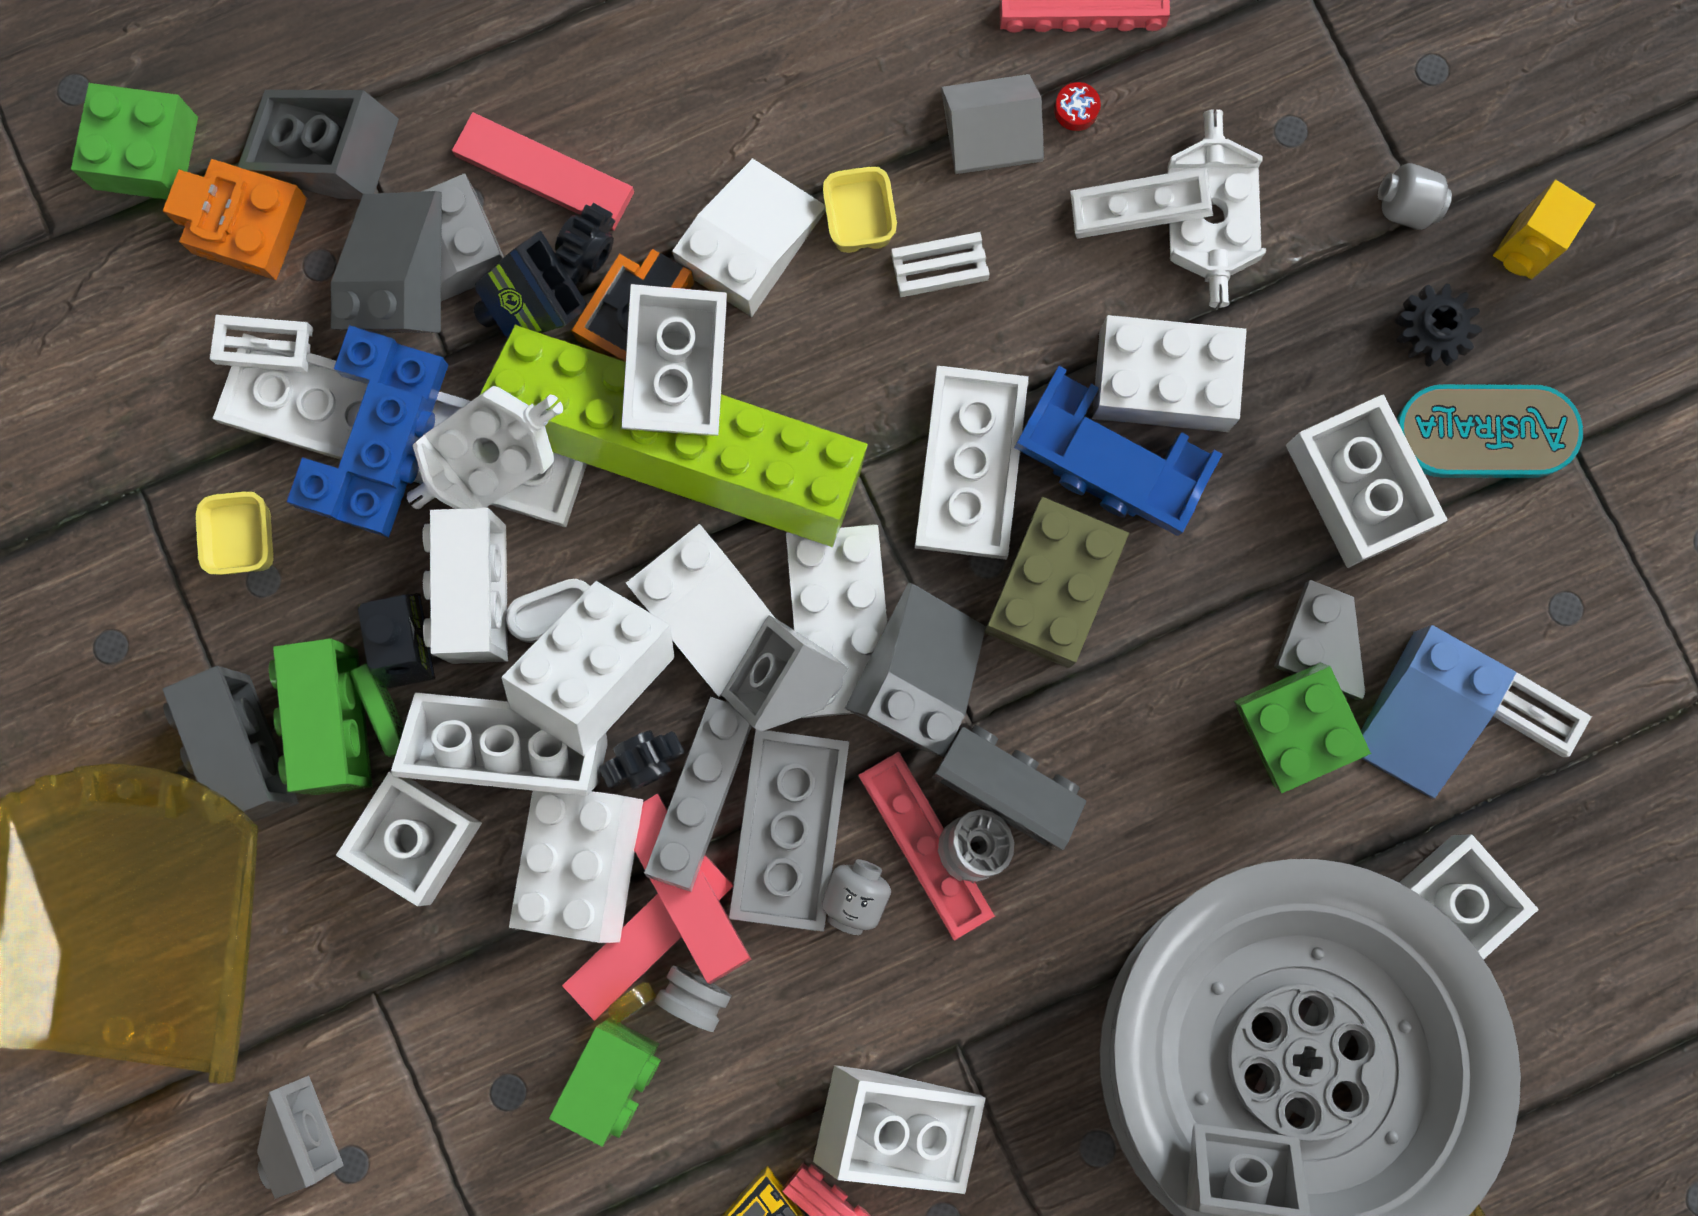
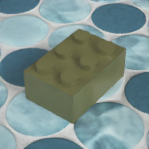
(1056, 582)

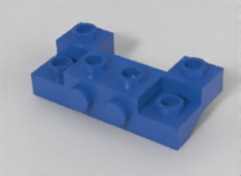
(380, 447)
(1111, 466)

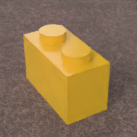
(1543, 230)

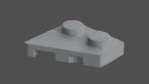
(1327, 633)

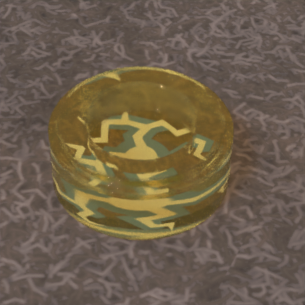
(631, 1002)

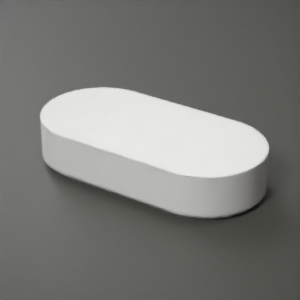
(537, 611)

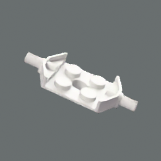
(1235, 243)
(463, 472)

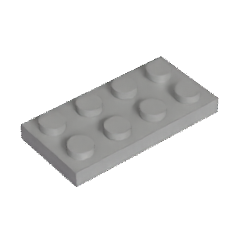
(789, 830)

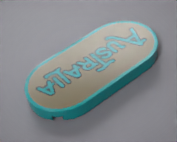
(1491, 430)

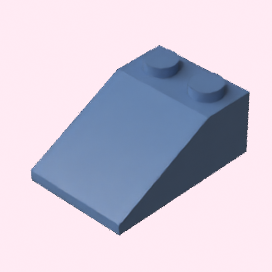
(1433, 709)

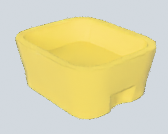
(859, 208)
(234, 533)

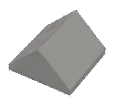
(994, 123)
(1245, 1173)

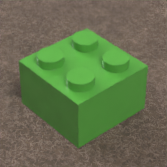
(133, 140)
(1302, 727)
(604, 1081)

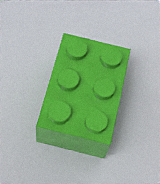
(320, 718)

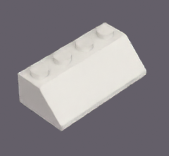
(490, 746)

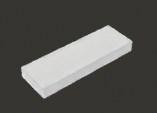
(1141, 203)

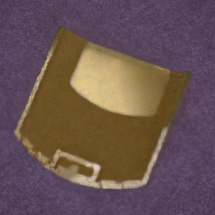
(126, 918)

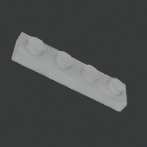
(699, 796)

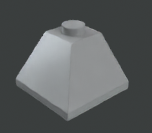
(783, 677)
(295, 1140)

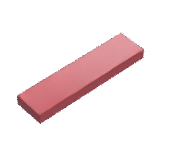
(540, 168)
(918, 834)
(695, 913)
(641, 945)

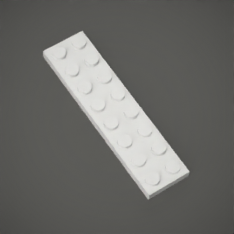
(320, 409)

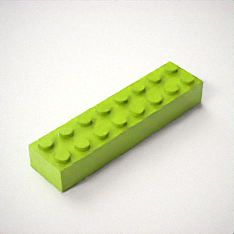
(754, 468)

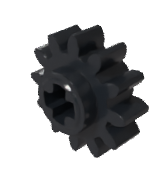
(585, 242)
(1451, 314)
(641, 760)

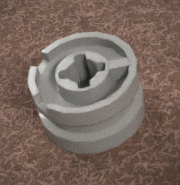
(994, 841)
(692, 998)

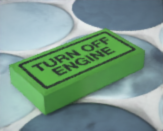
(379, 709)

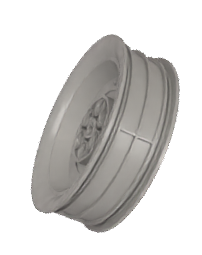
(1379, 962)

